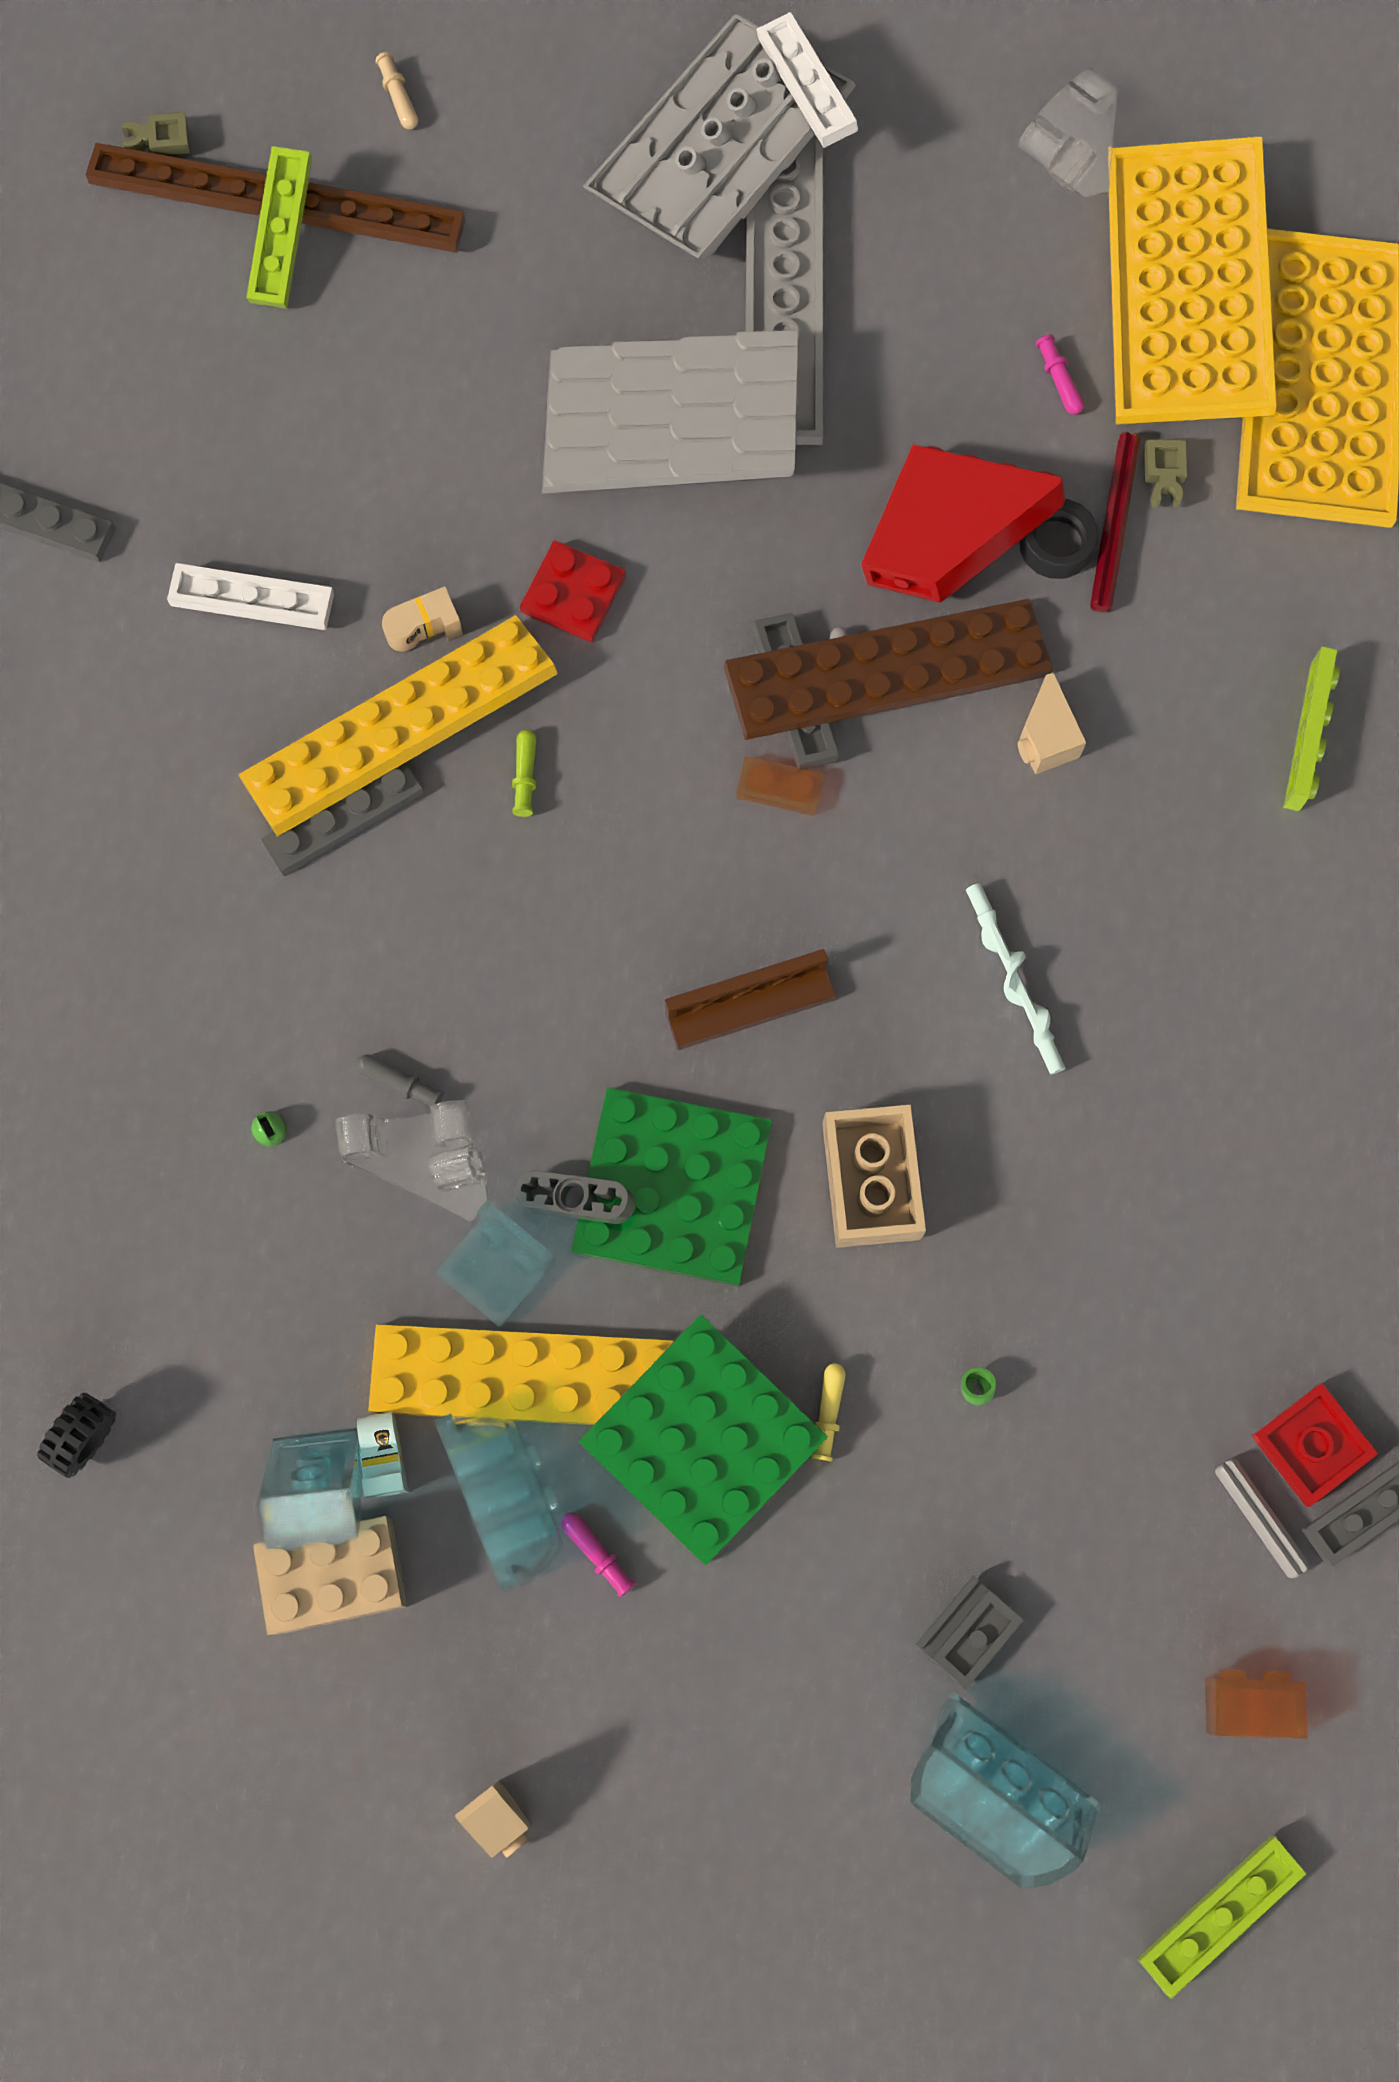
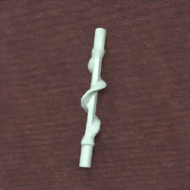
(1014, 987)

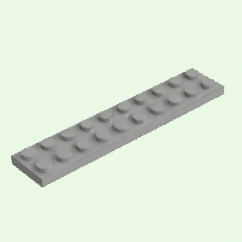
(787, 276)

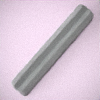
(1262, 1518)

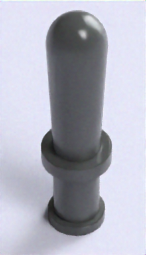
(409, 1086)

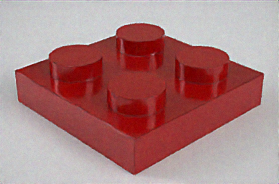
(572, 591)
(1314, 1445)

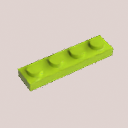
(279, 227)
(1309, 744)
(1221, 1916)

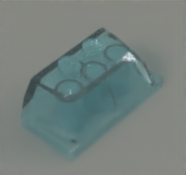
(503, 1496)
(1001, 1798)

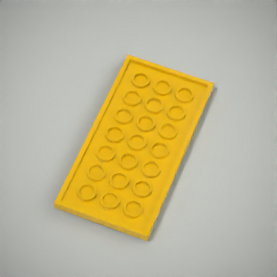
(1190, 282)
(1336, 384)

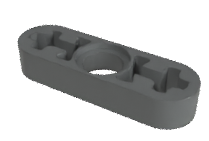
(588, 1209)

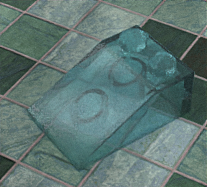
(312, 1490)

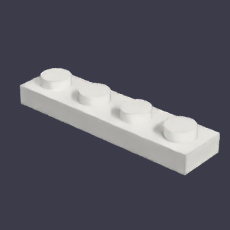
(807, 80)
(250, 596)

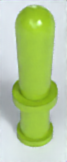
(524, 781)

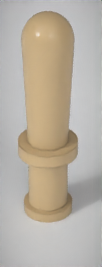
(394, 83)

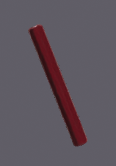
(1115, 522)

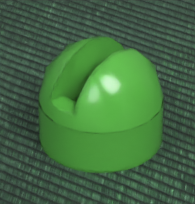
(277, 1124)
(986, 1382)

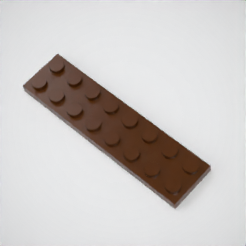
(886, 668)

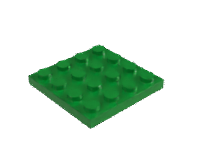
(691, 1183)
(703, 1439)

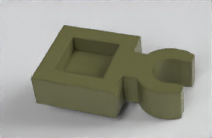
(164, 134)
(1167, 467)

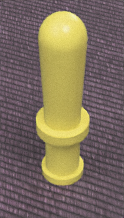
(830, 1401)

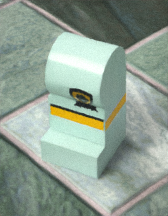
(381, 1456)

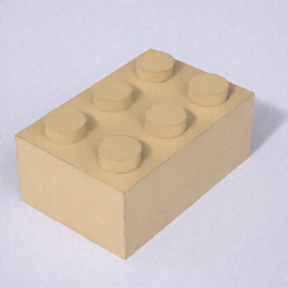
(873, 1176)
(331, 1581)

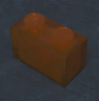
(1256, 1707)

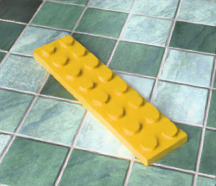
(397, 725)
(504, 1373)

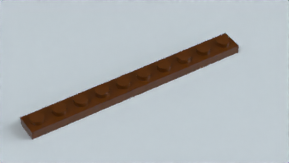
(244, 192)

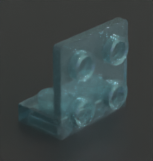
(496, 1265)

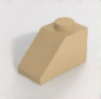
(1051, 731)
(495, 1821)

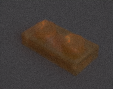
(779, 786)

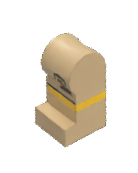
(421, 619)

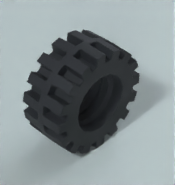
(76, 1435)

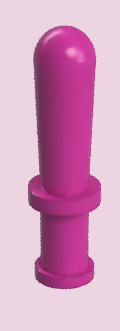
(1057, 368)
(586, 1540)

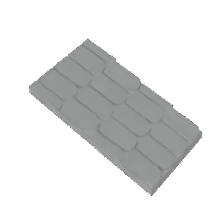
(709, 144)
(671, 412)

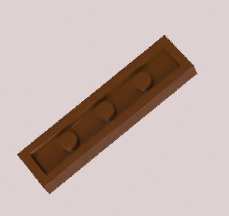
(749, 999)

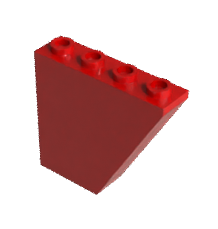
(954, 520)

